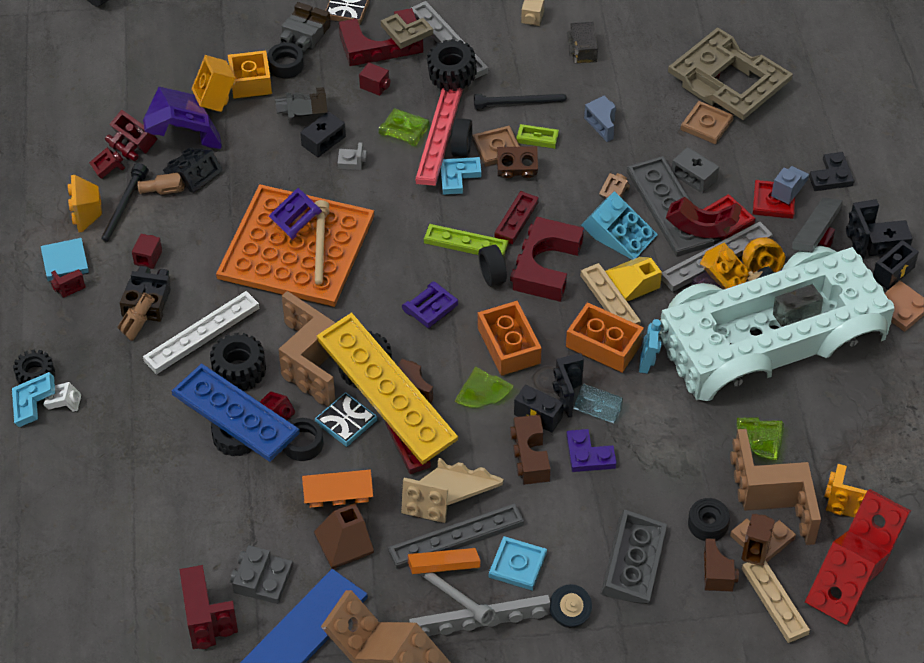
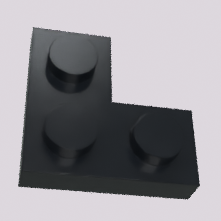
(834, 176)

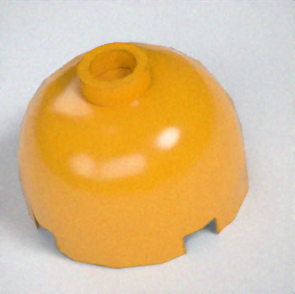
(763, 253)

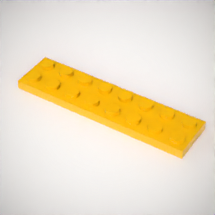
(387, 388)

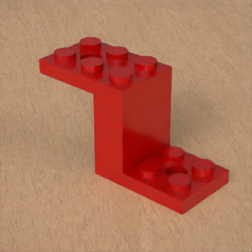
(857, 556)

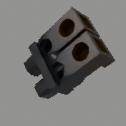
(153, 284)

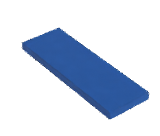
(235, 412)
(300, 631)

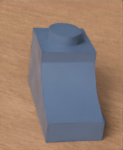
(600, 116)
(788, 184)

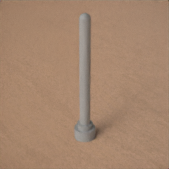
(482, 613)

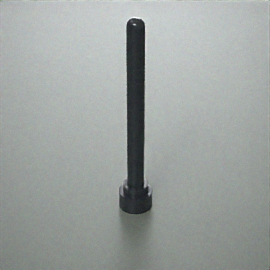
(482, 101)
(138, 173)

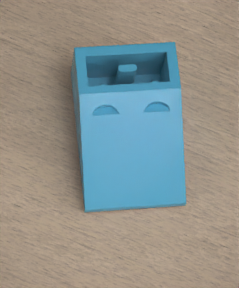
(619, 227)

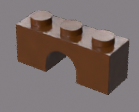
(532, 464)

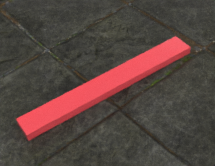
(438, 137)

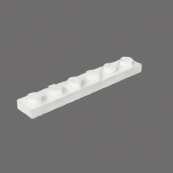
(201, 332)

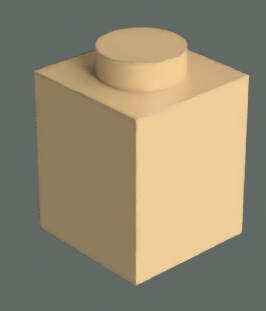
(532, 12)

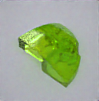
(482, 389)
(763, 436)

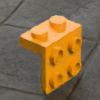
(842, 498)

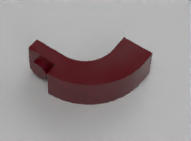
(700, 222)

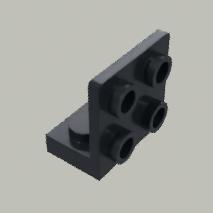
(195, 167)
(857, 229)
(568, 376)

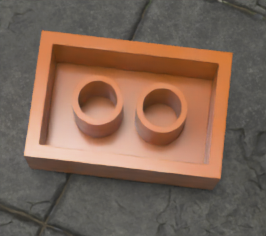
(604, 337)
(509, 338)
(337, 487)

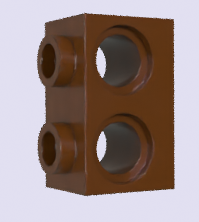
(516, 156)

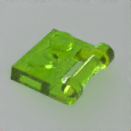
(404, 126)

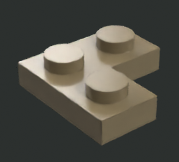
(406, 34)

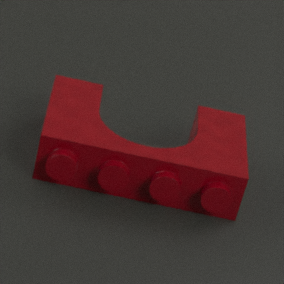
(364, 50)
(545, 236)

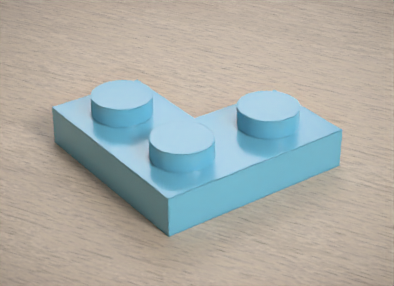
(455, 169)
(26, 397)

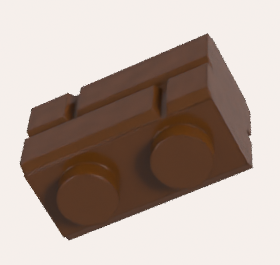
(758, 539)

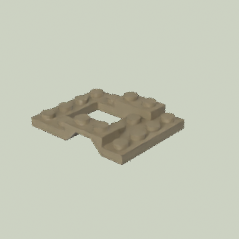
(715, 54)

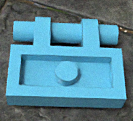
(650, 346)

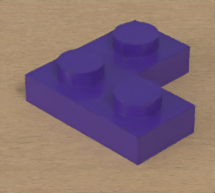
(585, 457)

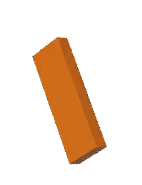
(443, 561)

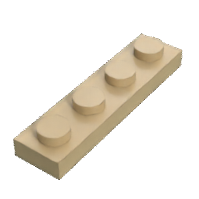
(607, 293)
(776, 601)

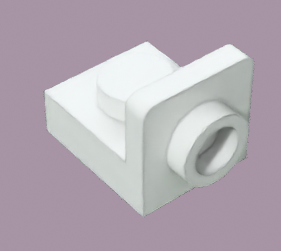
(64, 395)

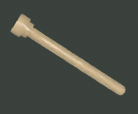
(320, 231)

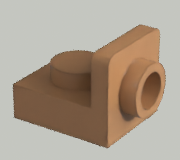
(614, 183)

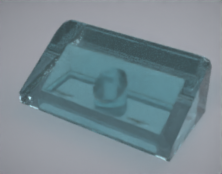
(598, 403)

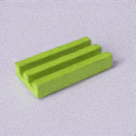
(537, 137)

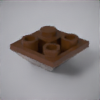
(344, 536)

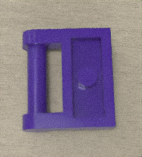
(293, 208)
(434, 308)

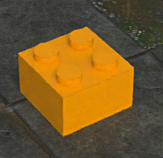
(251, 74)
(213, 83)

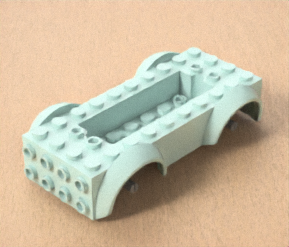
(711, 327)

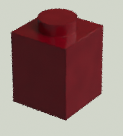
(374, 79)
(147, 251)

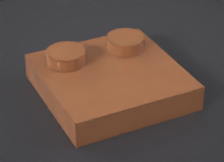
(907, 305)

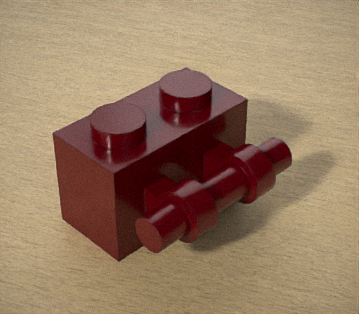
(132, 131)

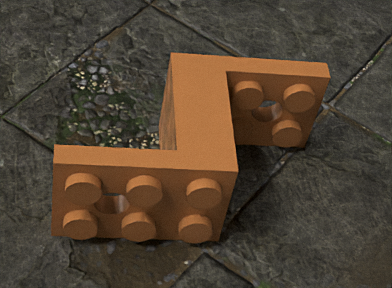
(303, 353)
(776, 487)
(375, 640)

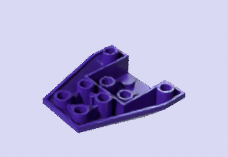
(181, 111)

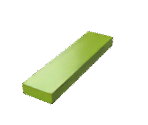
(461, 240)

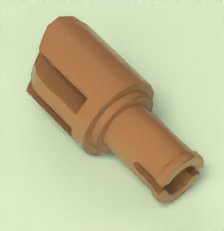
(162, 184)
(136, 317)

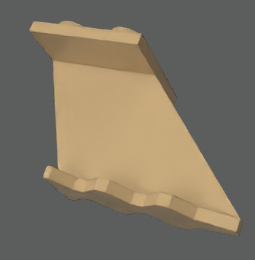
(444, 487)

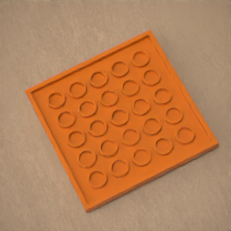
(273, 262)

